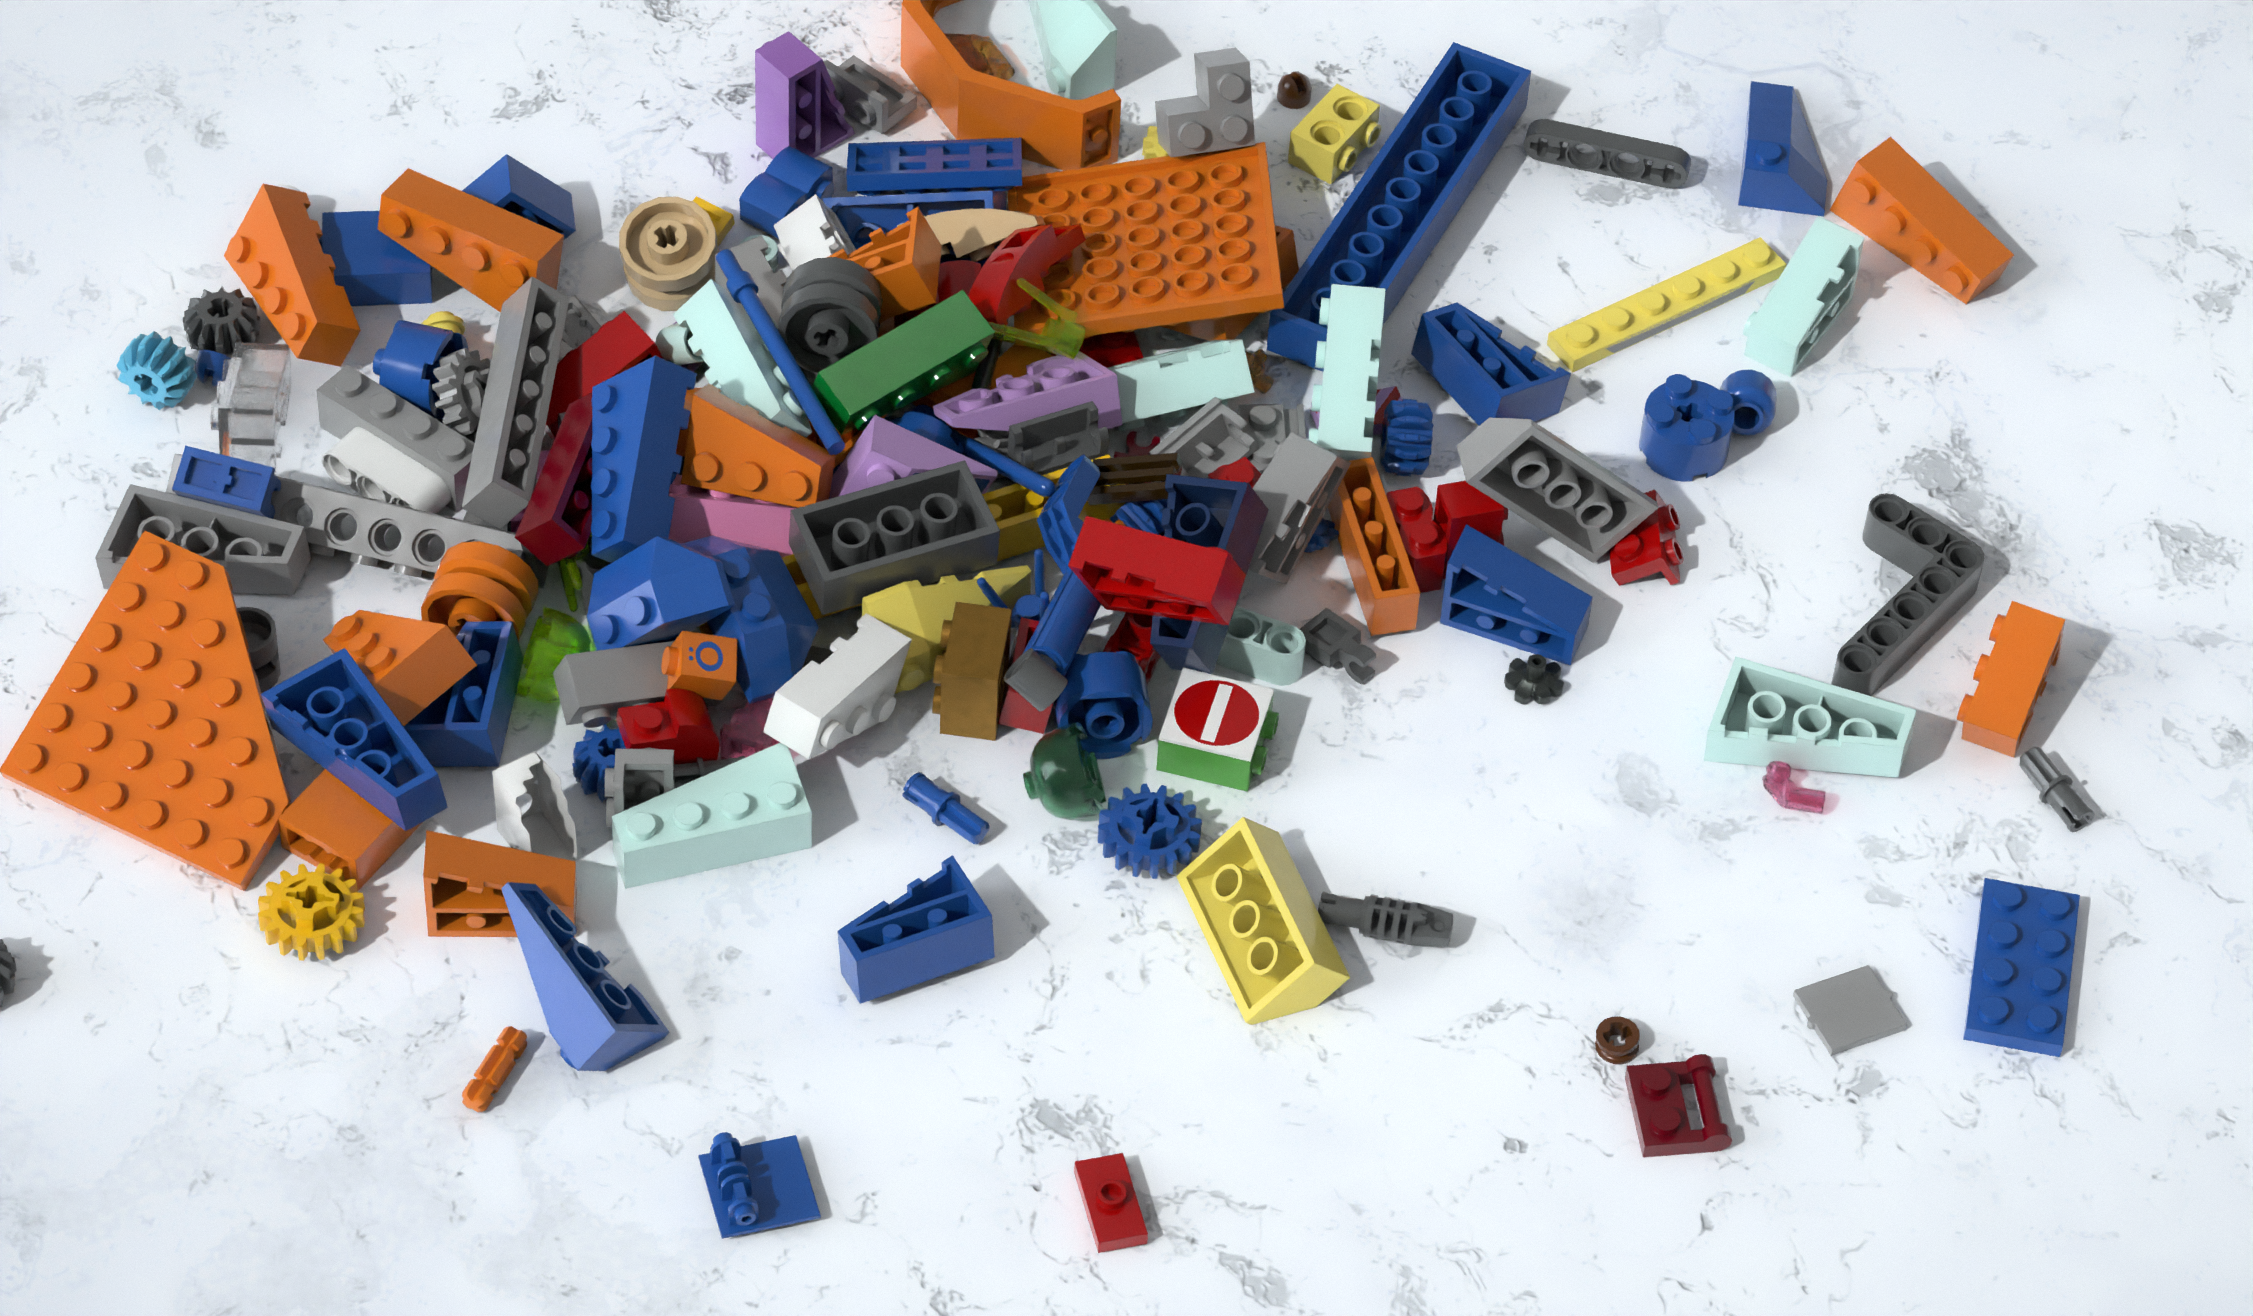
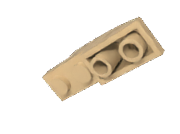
(977, 231)

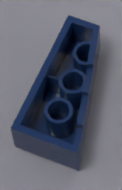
(1206, 515)

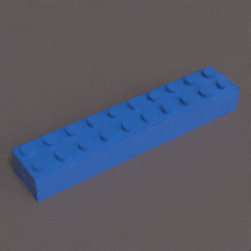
(1406, 193)

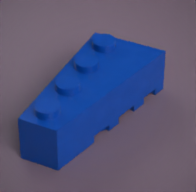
(635, 454)
(357, 738)

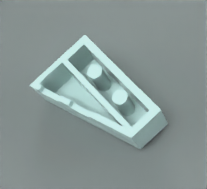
(1805, 297)

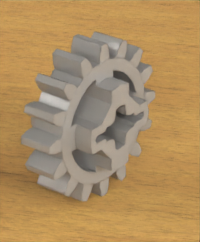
(462, 390)

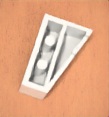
(811, 233)
(842, 693)

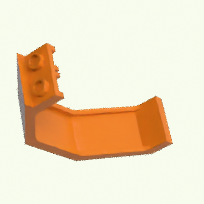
(982, 106)

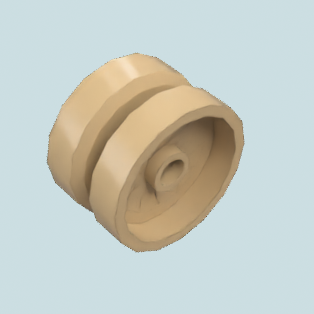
(667, 251)

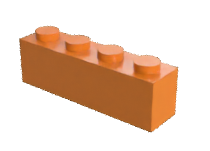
(1374, 550)

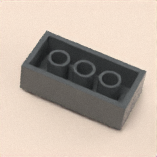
(893, 535)

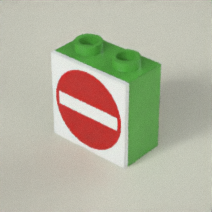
(1217, 730)

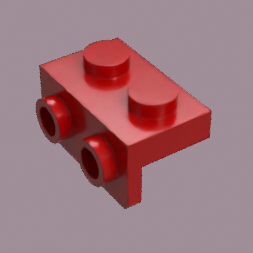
(1649, 547)

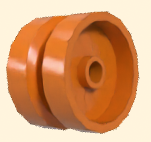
(480, 584)

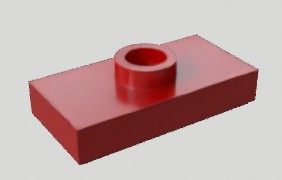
(1110, 1202)

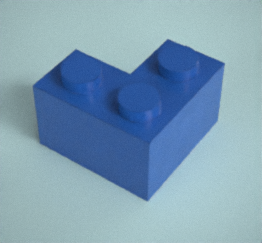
(526, 194)

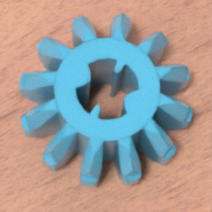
(156, 370)

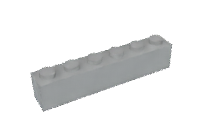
(516, 403)

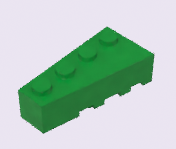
(905, 364)

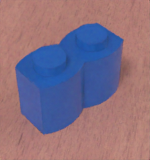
(784, 187)

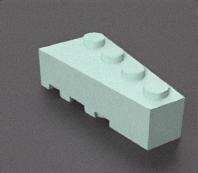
(739, 357)
(1350, 370)
(715, 821)

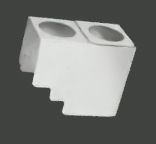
(543, 832)

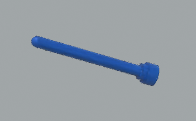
(997, 461)

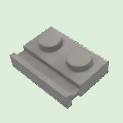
(1268, 427)

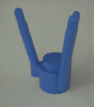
(1028, 606)

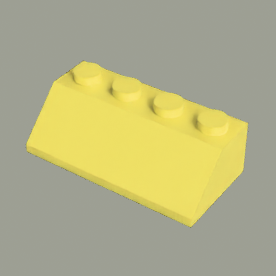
(1262, 924)

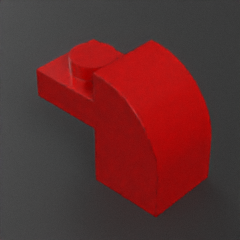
(674, 724)

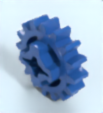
(1149, 831)

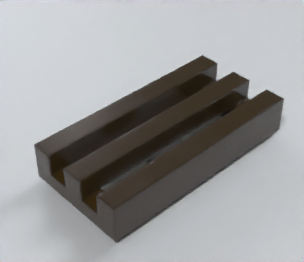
(1134, 472)

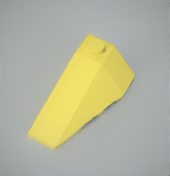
(920, 613)

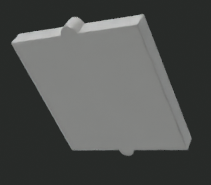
(1849, 1010)

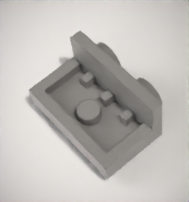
(870, 94)
(637, 778)

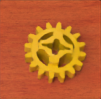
(311, 911)

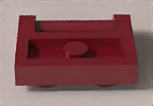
(1661, 1109)

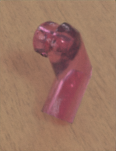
(1787, 794)

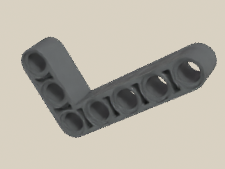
(1944, 578)

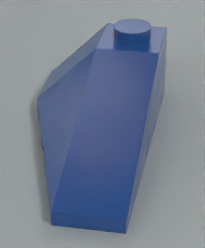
(1779, 155)
(868, 213)

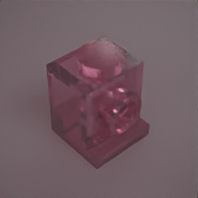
(745, 732)

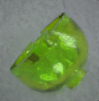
(549, 642)

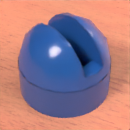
(210, 364)

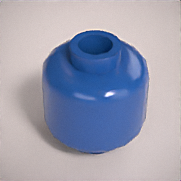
(1753, 401)

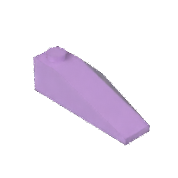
(1045, 389)

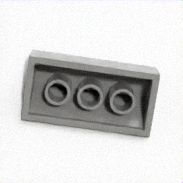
(1552, 485)

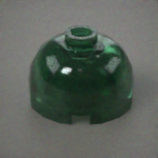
(1065, 775)

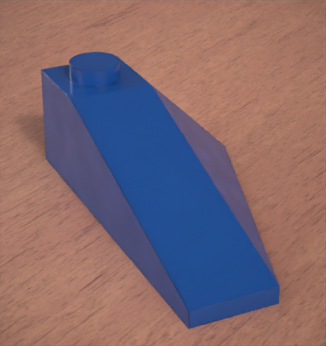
(582, 1003)

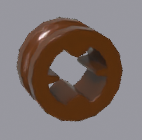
(1617, 1026)

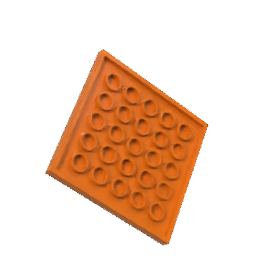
(1160, 241)

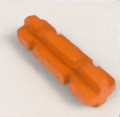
(494, 1069)

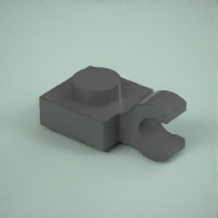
(1335, 640)

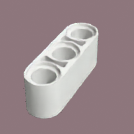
(384, 473)

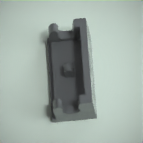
(1058, 439)

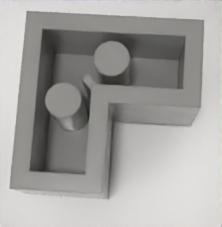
(1219, 113)

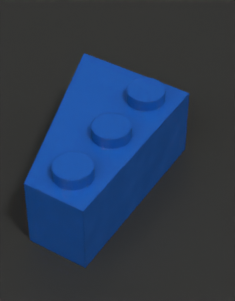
(1512, 600)
(473, 715)

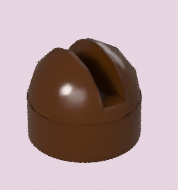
(1288, 90)

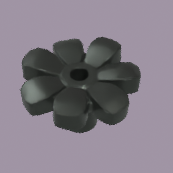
(1534, 679)

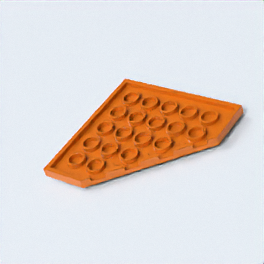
(162, 720)

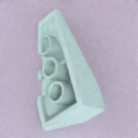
(1075, 46)

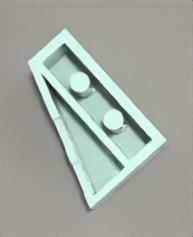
(1181, 380)

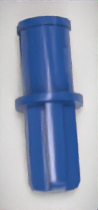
(945, 808)

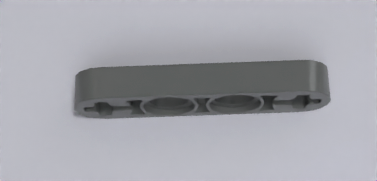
(1606, 158)

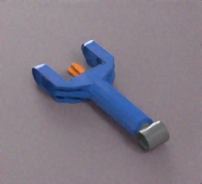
(1049, 653)

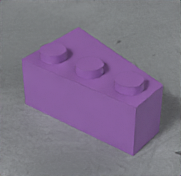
(795, 100)

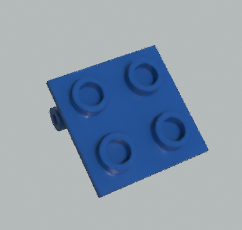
(757, 1184)

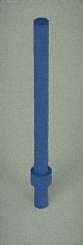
(744, 291)

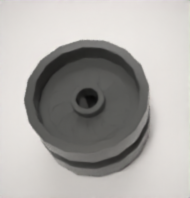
(829, 311)

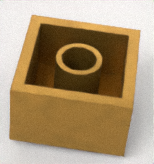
(972, 670)

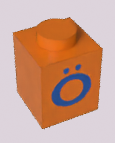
(701, 664)

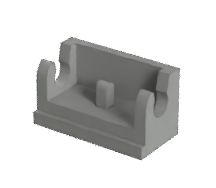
(1209, 440)

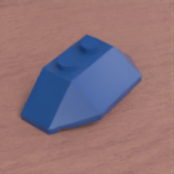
(655, 595)
(767, 619)

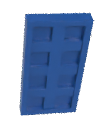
(934, 165)
(2021, 967)

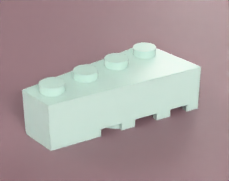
(1806, 723)

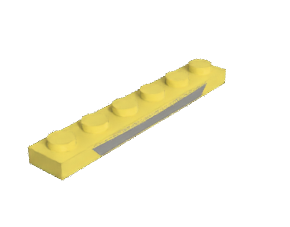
(1665, 304)

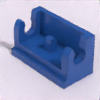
(226, 481)

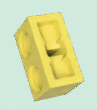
(1334, 134)

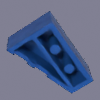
(1484, 370)
(918, 936)

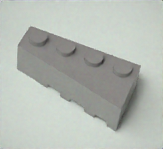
(254, 549)

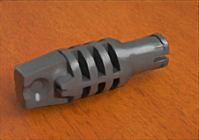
(1389, 919)

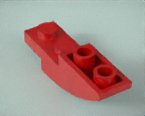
(1024, 255)

